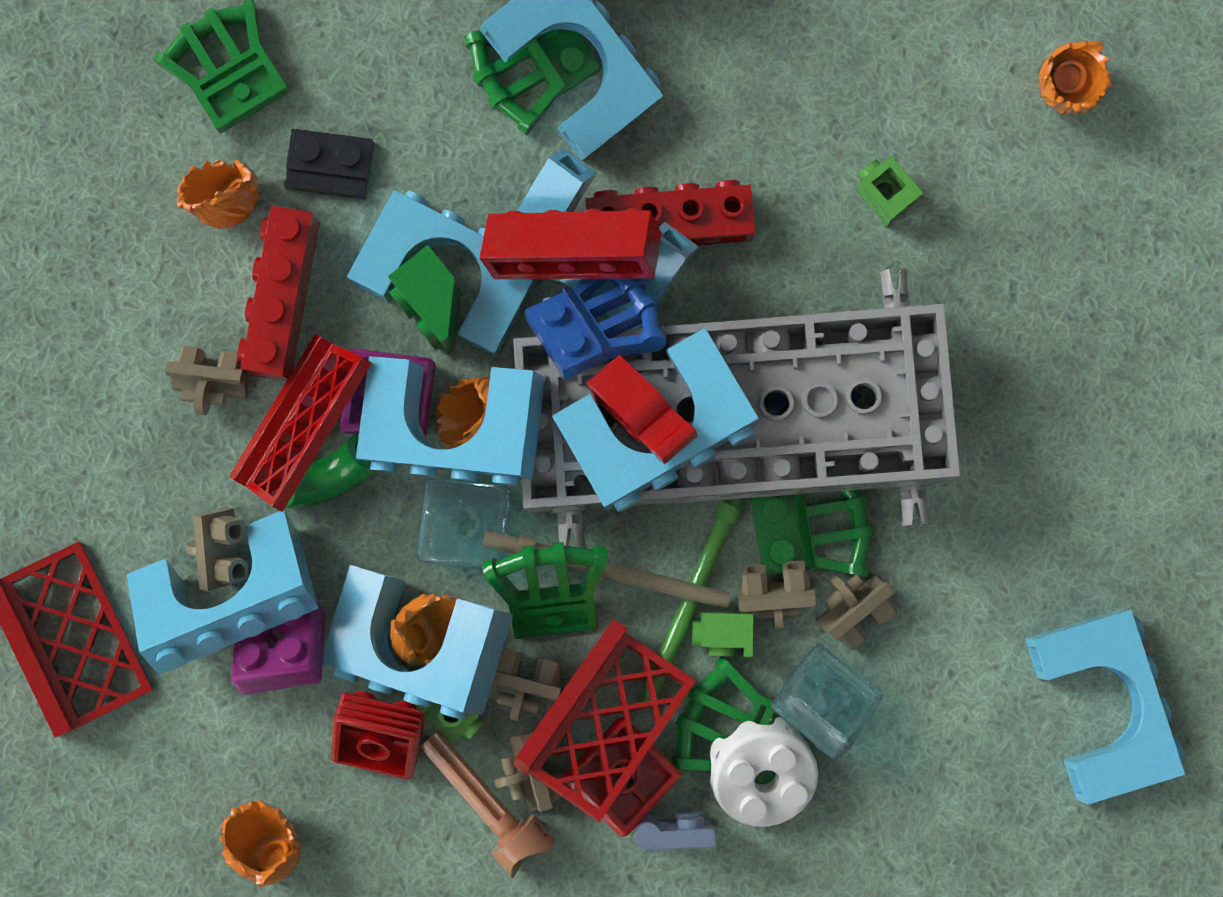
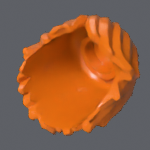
(1071, 66)
(220, 193)
(462, 411)
(423, 617)
(252, 842)

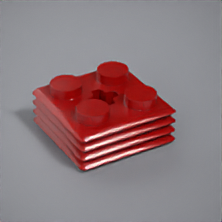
(377, 734)
(648, 783)

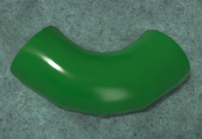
(332, 476)

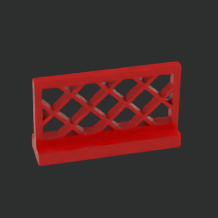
(299, 421)
(34, 658)
(573, 700)

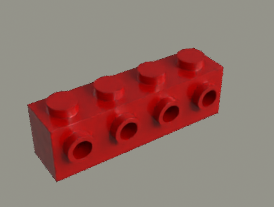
(700, 214)
(571, 244)
(279, 293)

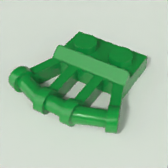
(560, 61)
(240, 85)
(786, 533)
(554, 608)
(700, 696)

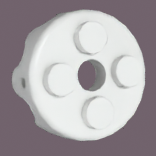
(756, 749)

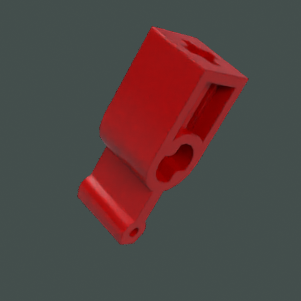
(640, 409)

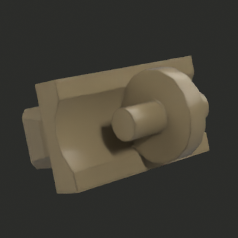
(204, 383)
(217, 549)
(776, 597)
(851, 604)
(543, 683)
(536, 793)

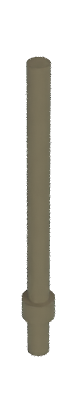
(620, 572)

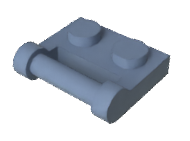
(687, 831)

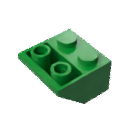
(430, 292)

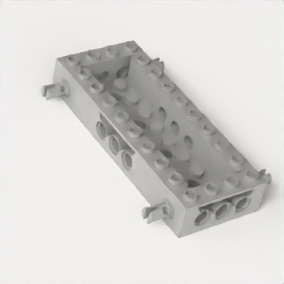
(810, 448)

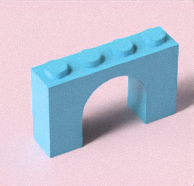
(625, 85)
(561, 188)
(408, 227)
(719, 417)
(500, 448)
(273, 594)
(455, 678)
(1147, 747)

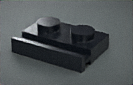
(328, 163)

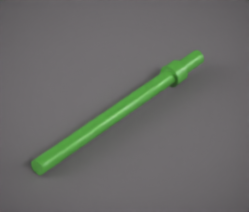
(726, 515)

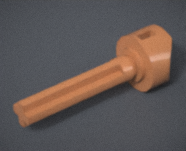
(516, 838)

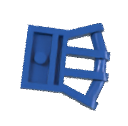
(578, 342)

